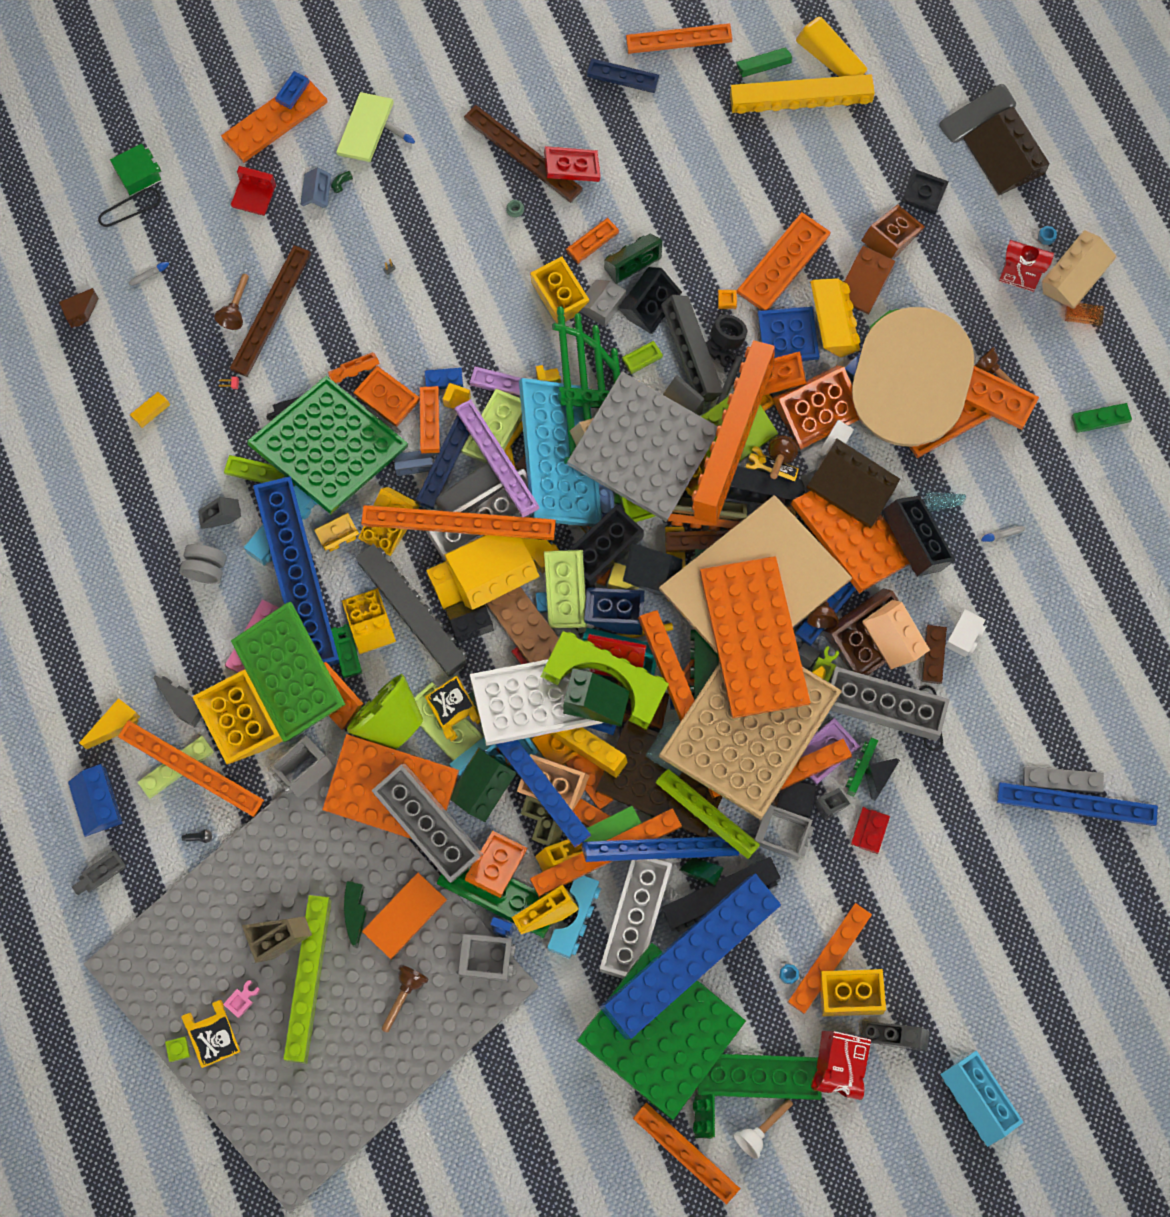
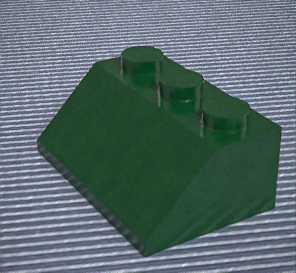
(633, 257)
(482, 784)

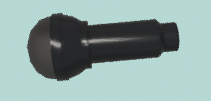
(204, 836)

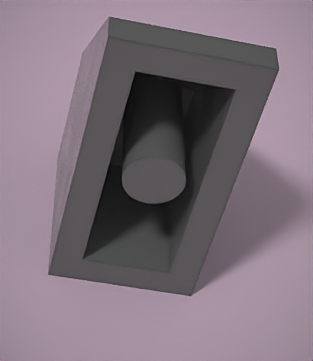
(219, 512)

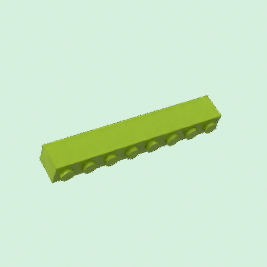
(307, 981)

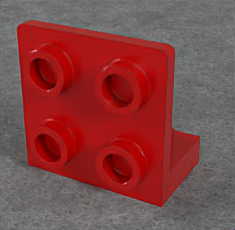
(253, 191)

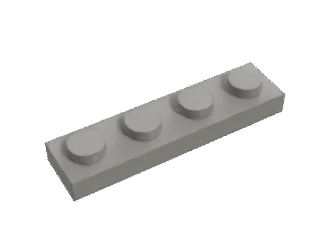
(1063, 780)

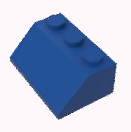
(94, 800)

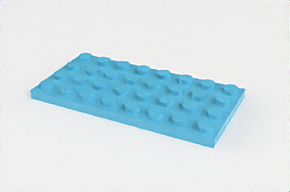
(556, 487)

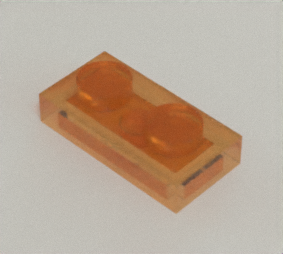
(1085, 314)

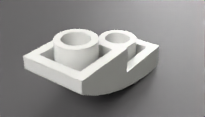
(839, 431)

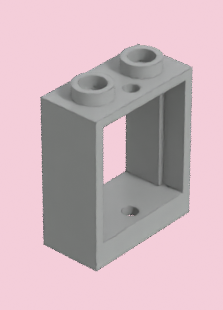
(293, 758)
(789, 816)
(465, 958)

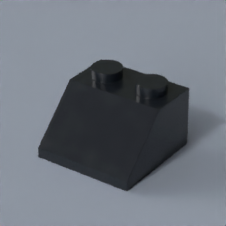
(468, 622)

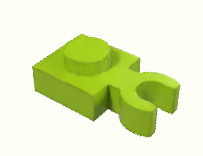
(826, 663)

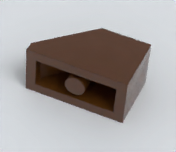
(79, 307)

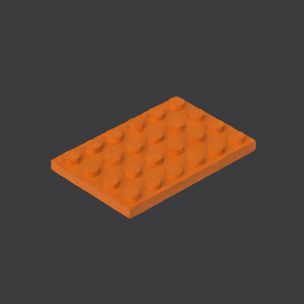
(862, 551)
(367, 764)

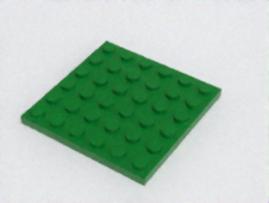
(327, 444)
(673, 1050)

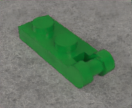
(346, 651)

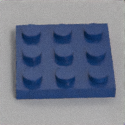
(790, 331)

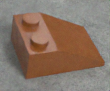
(892, 232)
(868, 278)

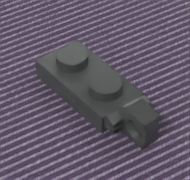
(99, 873)

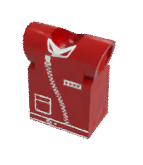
(1024, 265)
(841, 1064)

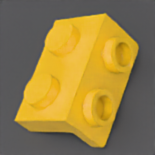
(336, 532)

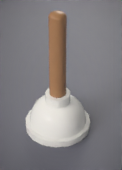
(751, 1140)

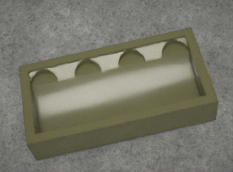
(730, 510)

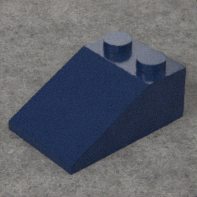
(615, 609)

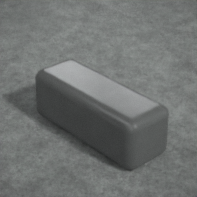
(977, 113)
(468, 489)

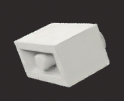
(965, 633)

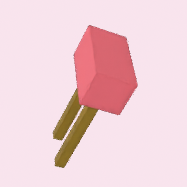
(234, 383)

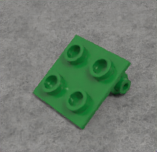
(704, 1116)

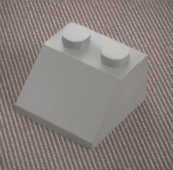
(603, 301)

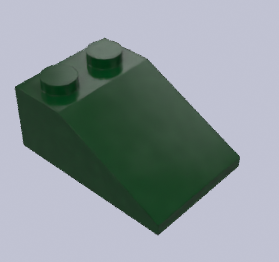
(595, 698)

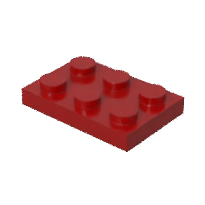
(572, 164)
(621, 649)

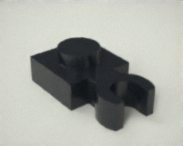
(716, 351)

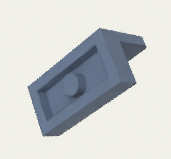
(316, 188)
(413, 463)

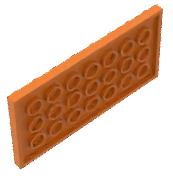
(754, 637)

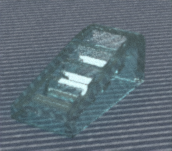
(941, 501)

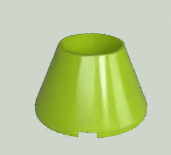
(389, 716)

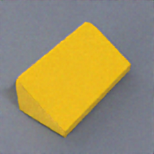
(150, 409)

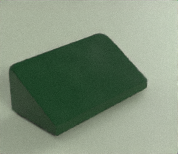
(702, 870)

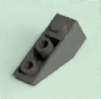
(179, 701)
(896, 1035)

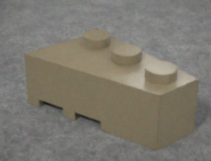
(275, 937)

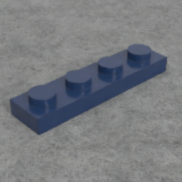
(623, 75)

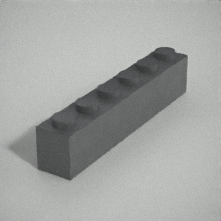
(692, 347)

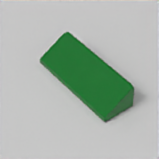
(764, 62)

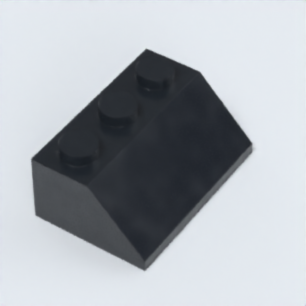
(645, 299)

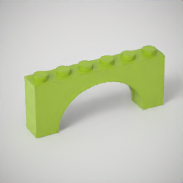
(574, 653)

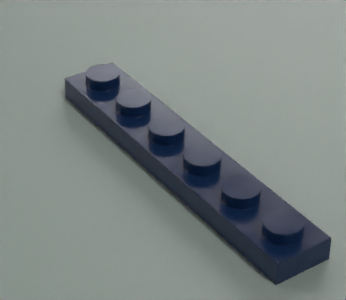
(443, 464)

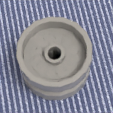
(203, 564)

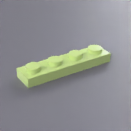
(164, 776)

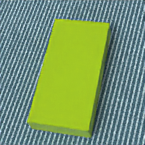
(642, 357)

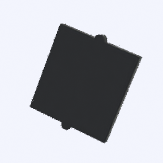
(797, 799)

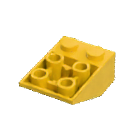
(387, 537)
(368, 621)

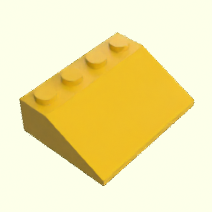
(490, 568)
(237, 718)

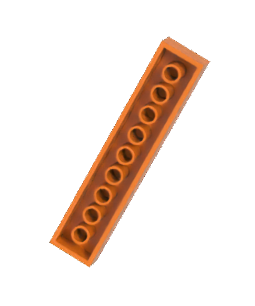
(734, 432)

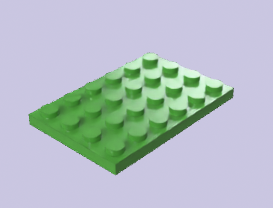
(287, 672)

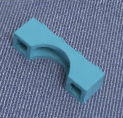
(565, 940)

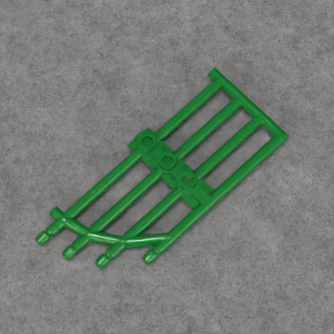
(582, 396)

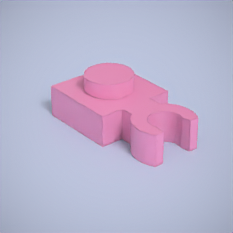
(239, 1001)

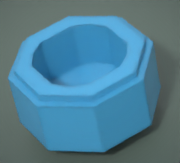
(1047, 235)
(789, 974)

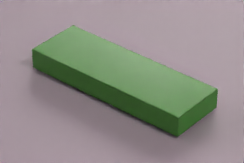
(614, 825)

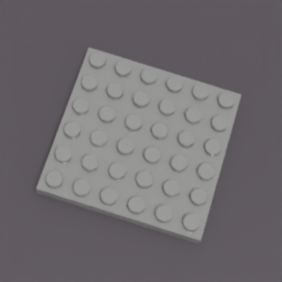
(643, 446)

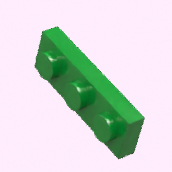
(1101, 417)
(861, 766)

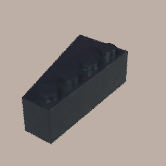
(759, 487)

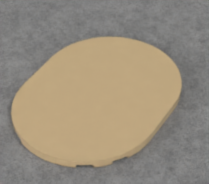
(913, 376)

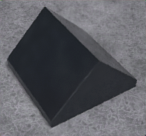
(878, 775)

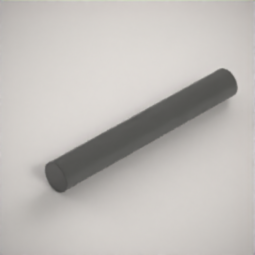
(729, 381)

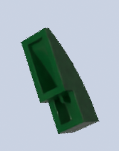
(354, 911)

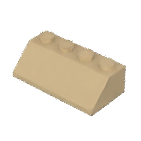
(1078, 270)

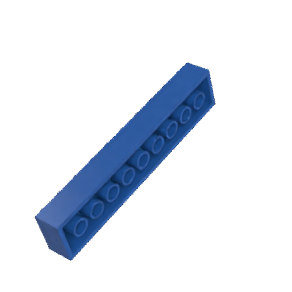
(294, 562)
(690, 956)

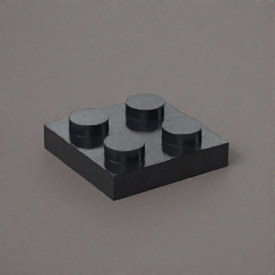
(925, 191)

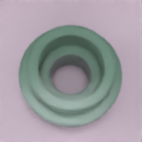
(515, 204)

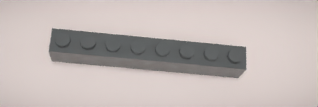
(411, 610)

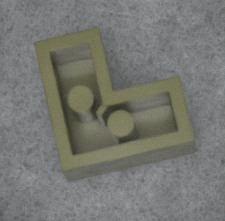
(546, 830)

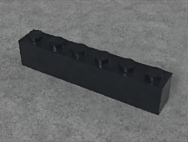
(698, 903)

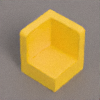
(550, 375)
(455, 396)

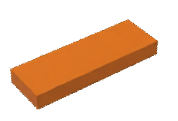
(592, 240)

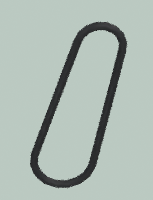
(134, 214)

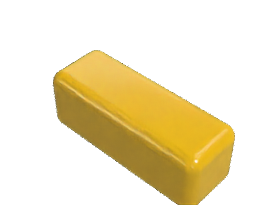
(830, 49)

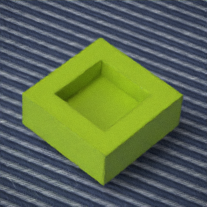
(177, 1049)

